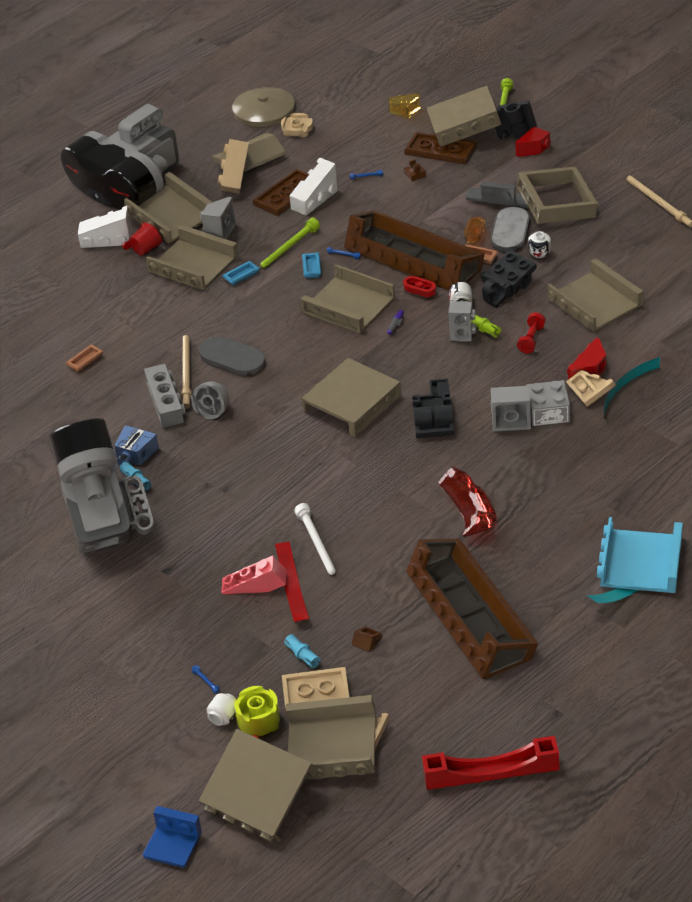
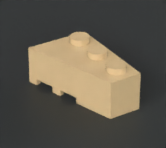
(233, 166)

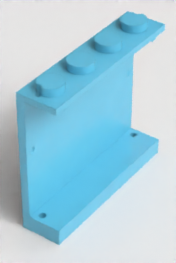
(640, 559)

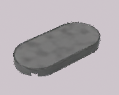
(510, 229)

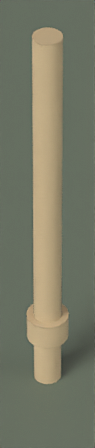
(679, 215)
(186, 392)

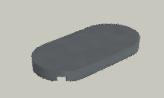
(231, 356)

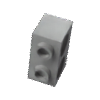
(461, 321)

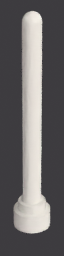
(304, 513)

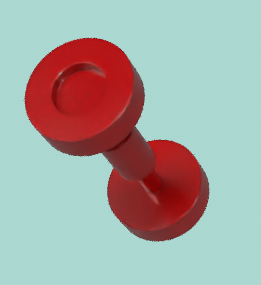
(526, 343)

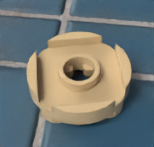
(297, 125)

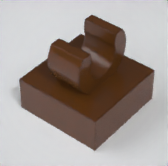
(414, 171)

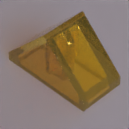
(404, 105)

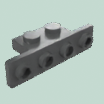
(497, 194)

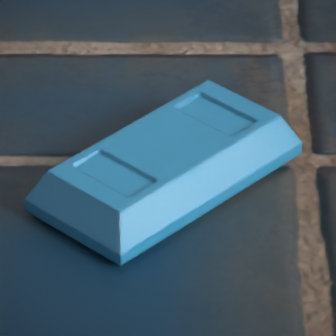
(311, 265)
(241, 273)

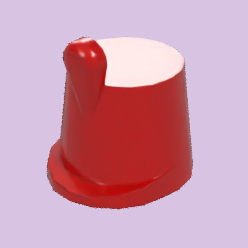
(143, 239)

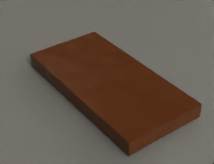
(427, 146)
(277, 198)

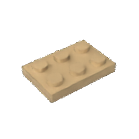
(315, 685)

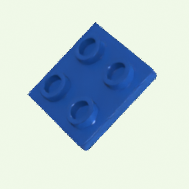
(173, 837)

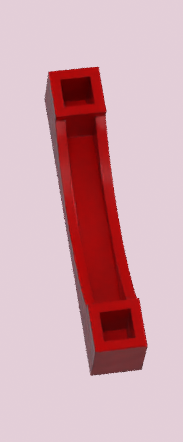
(448, 771)

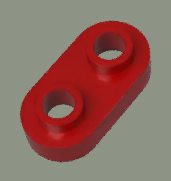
(419, 286)

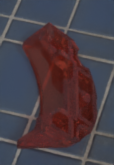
(470, 500)

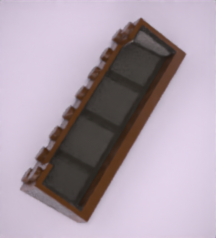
(412, 249)
(470, 606)

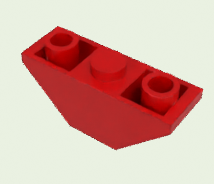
(591, 360)

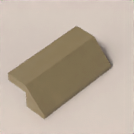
(260, 150)

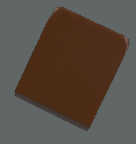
(366, 638)

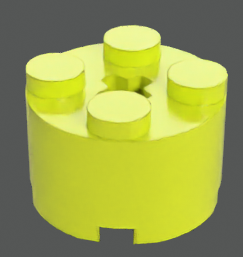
(257, 711)

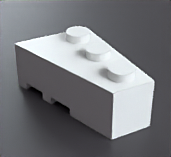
(315, 189)
(105, 230)

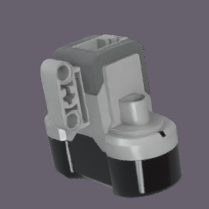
(126, 163)
(92, 489)

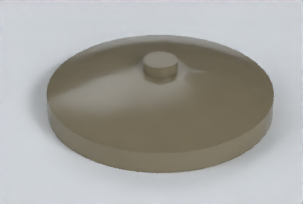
(263, 106)

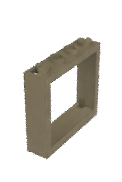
(556, 213)

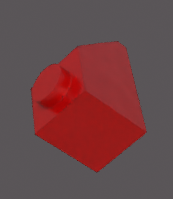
(533, 142)

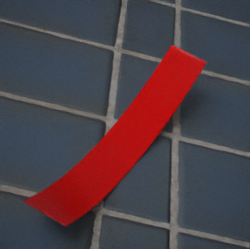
(292, 585)

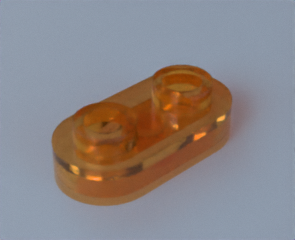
(474, 229)

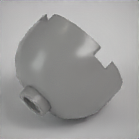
(210, 399)

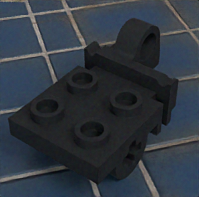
(515, 119)
(505, 277)
(434, 411)

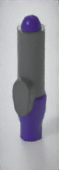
(397, 320)

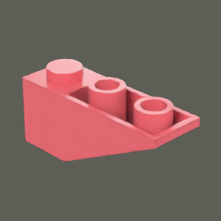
(256, 578)

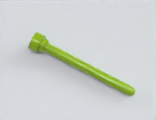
(506, 86)
(311, 225)

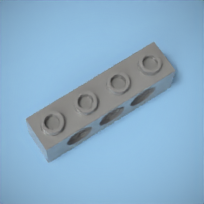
(164, 395)

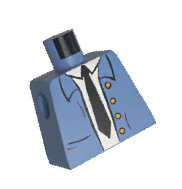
(135, 445)

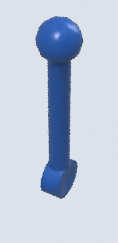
(379, 173)
(356, 255)
(196, 670)

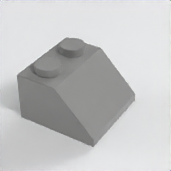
(219, 218)

